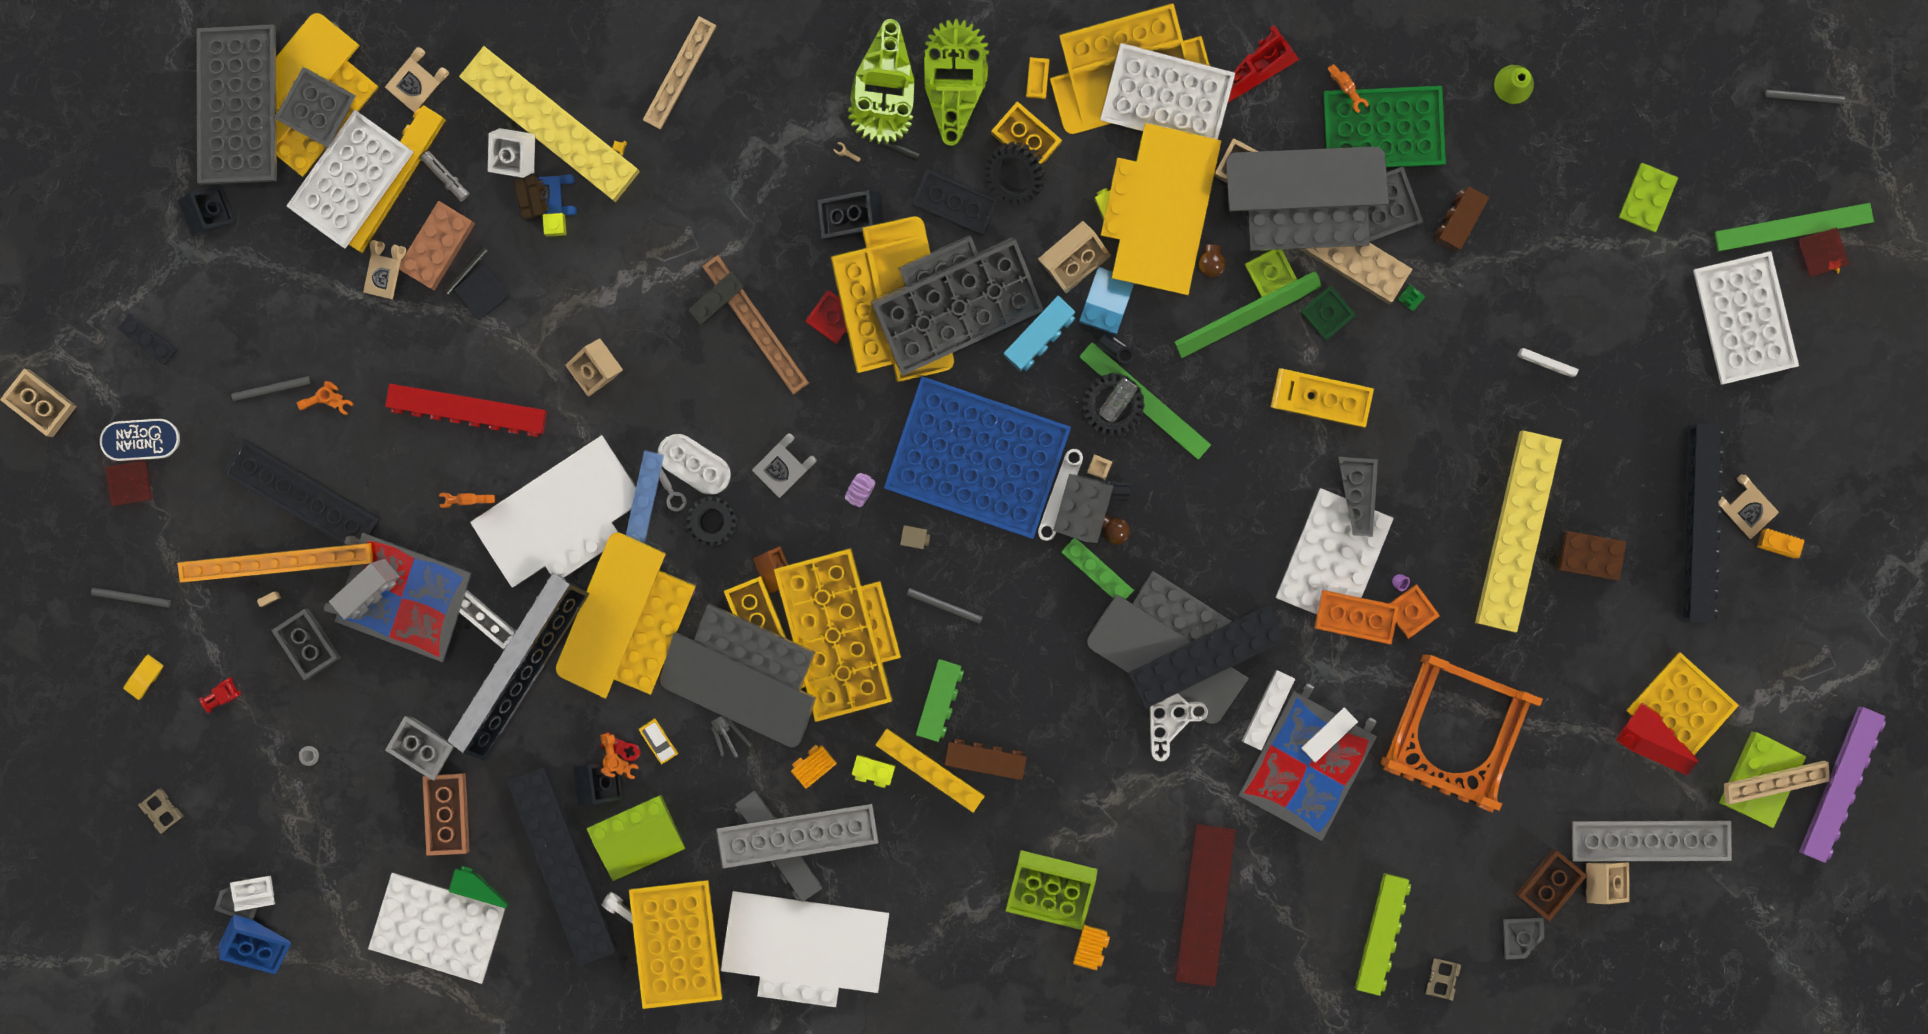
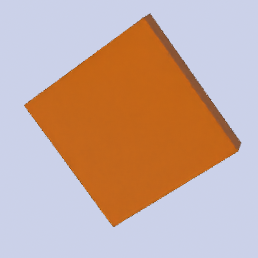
(1414, 611)

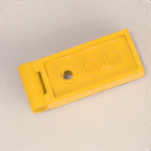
(1332, 398)

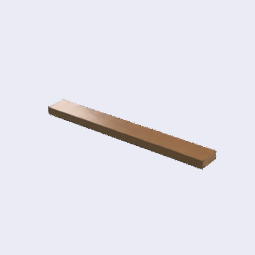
(759, 330)

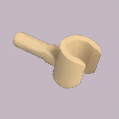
(847, 153)

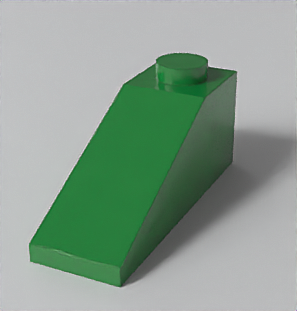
(475, 887)

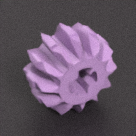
(860, 490)

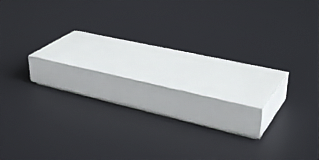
(1547, 362)
(1329, 735)

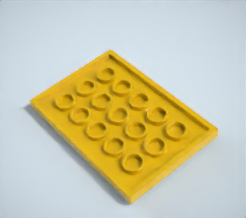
(675, 944)

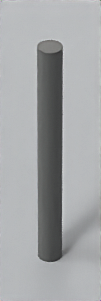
(1804, 96)
(270, 388)
(131, 597)
(944, 605)

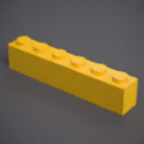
(930, 770)

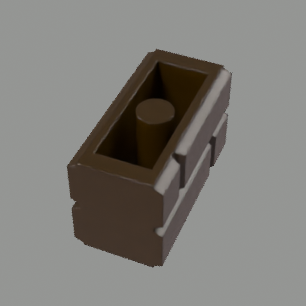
(531, 197)

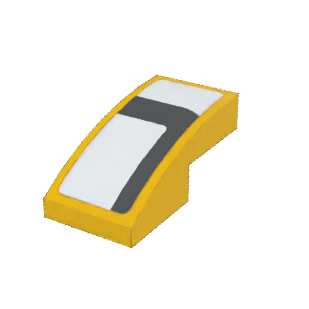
(658, 741)

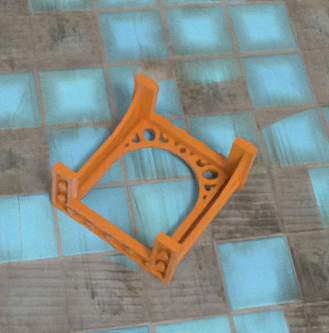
(1487, 789)

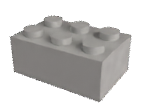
(364, 589)

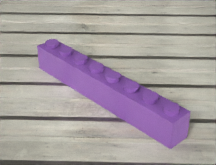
(1843, 782)

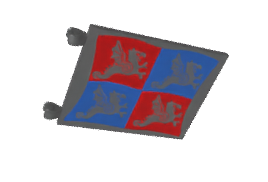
(419, 608)
(1295, 786)

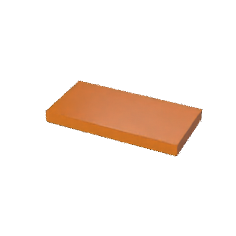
(1356, 617)

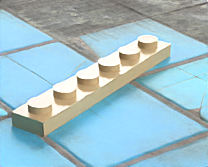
(679, 72)
(1776, 782)

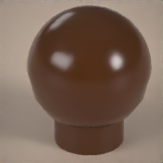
(1212, 261)
(1115, 530)

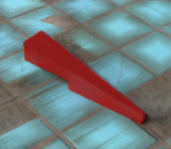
(1270, 58)

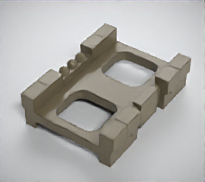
(166, 806)
(1449, 980)

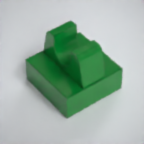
(1411, 298)

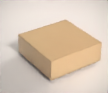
(1099, 467)
(268, 599)

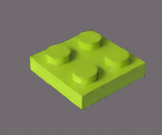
(1270, 272)

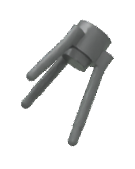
(721, 726)

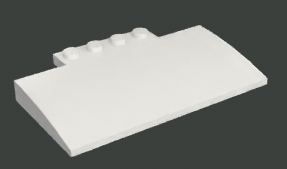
(559, 516)
(804, 947)

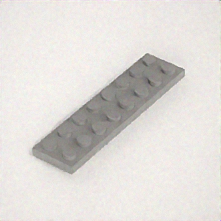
(797, 836)
(1651, 841)

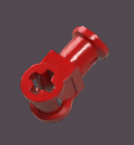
(222, 694)
(620, 748)

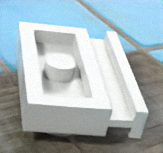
(252, 893)

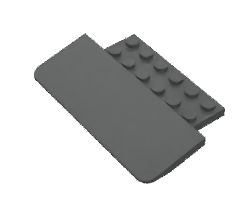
(1307, 195)
(1158, 623)
(743, 675)

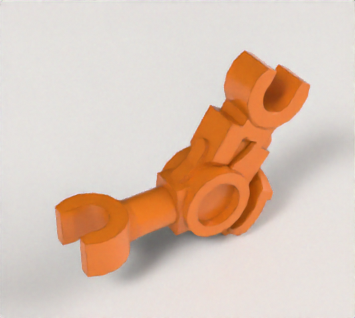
(1347, 86)
(326, 396)
(465, 499)
(612, 762)

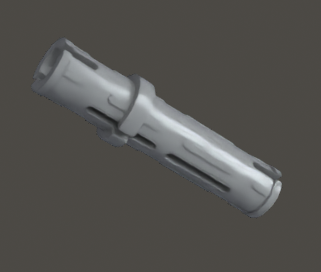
(451, 183)

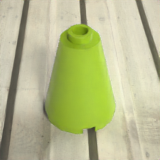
(1514, 84)

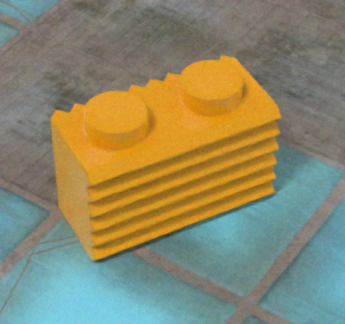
(1780, 543)
(814, 766)
(1091, 947)

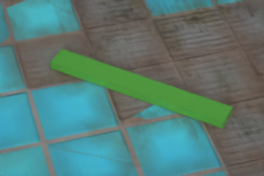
(1793, 227)
(1248, 314)
(1154, 408)

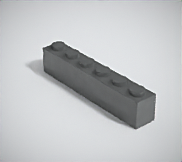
(793, 869)

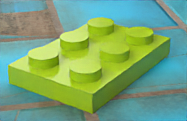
(1648, 197)

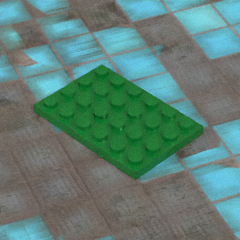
(1398, 120)

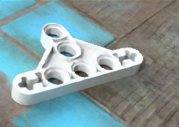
(1171, 723)

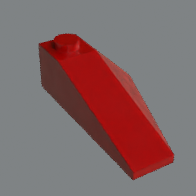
(1651, 738)

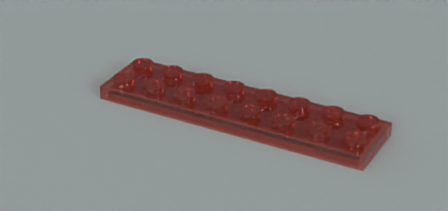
(1205, 905)

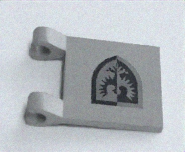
(780, 468)

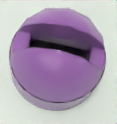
(1400, 582)

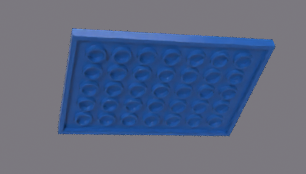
(977, 457)

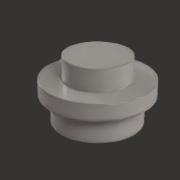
(308, 755)

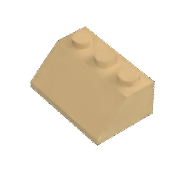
(1074, 257)

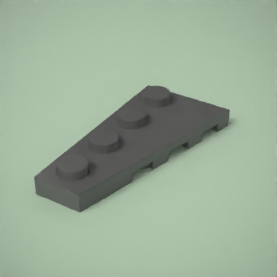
(1359, 485)

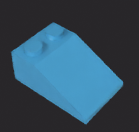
(1106, 302)

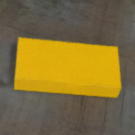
(1037, 78)

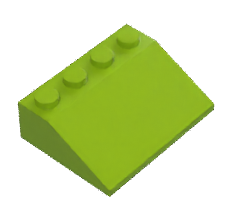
(1758, 758)
(636, 838)
(1051, 890)

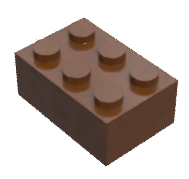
(1461, 219)
(1591, 555)
(1551, 884)

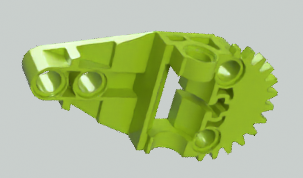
(883, 69)
(954, 94)

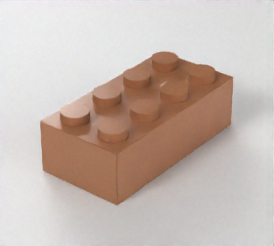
(436, 245)
(446, 814)

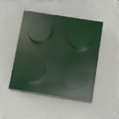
(1328, 313)

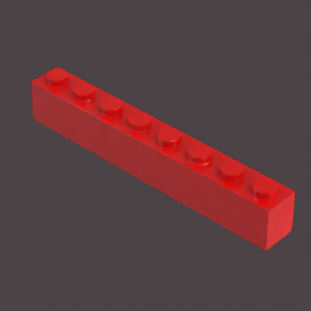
(465, 408)

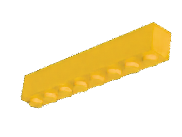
(417, 138)

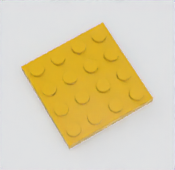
(1687, 702)

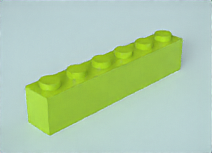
(1382, 933)

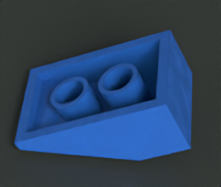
(252, 945)

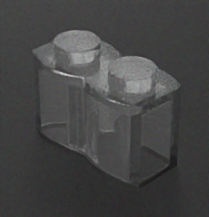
(1118, 400)

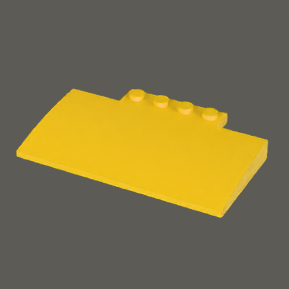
(1161, 208)
(845, 629)

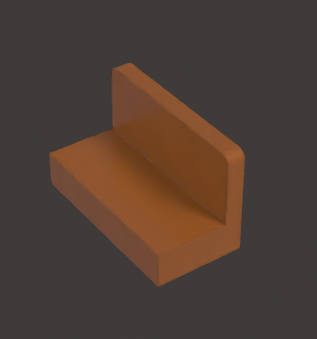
(767, 563)

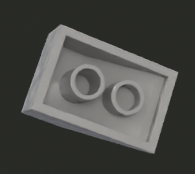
(419, 747)

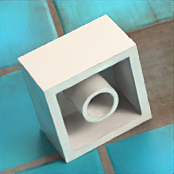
(511, 152)

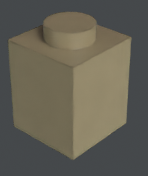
(914, 537)

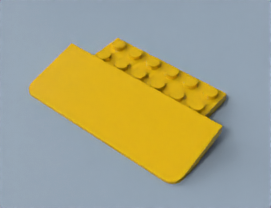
(326, 52)
(1093, 54)
(871, 274)
(625, 620)

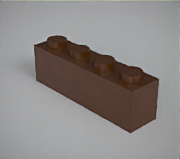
(985, 760)

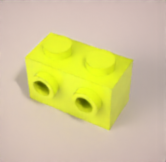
(873, 770)

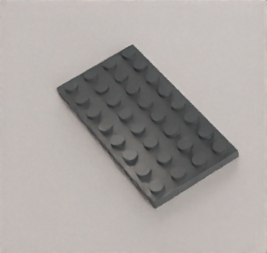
(236, 104)

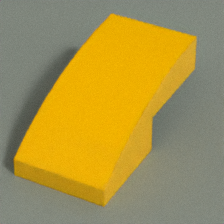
(143, 677)

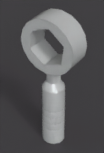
(667, 485)

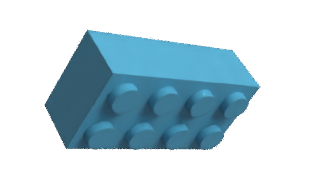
(1039, 333)

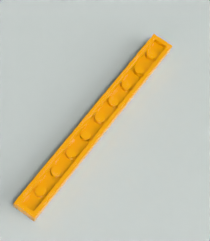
(275, 562)

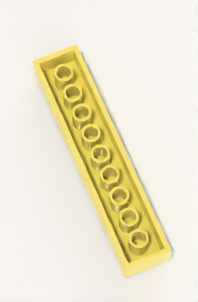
(549, 123)
(1518, 531)

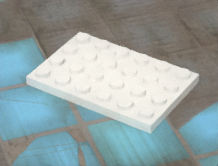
(1166, 93)
(349, 179)
(1746, 318)
(1330, 555)
(436, 928)

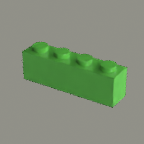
(1096, 569)
(939, 700)

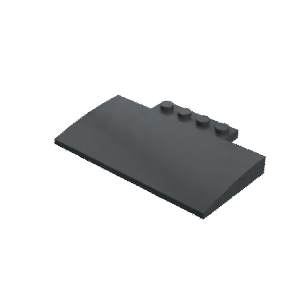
(955, 301)

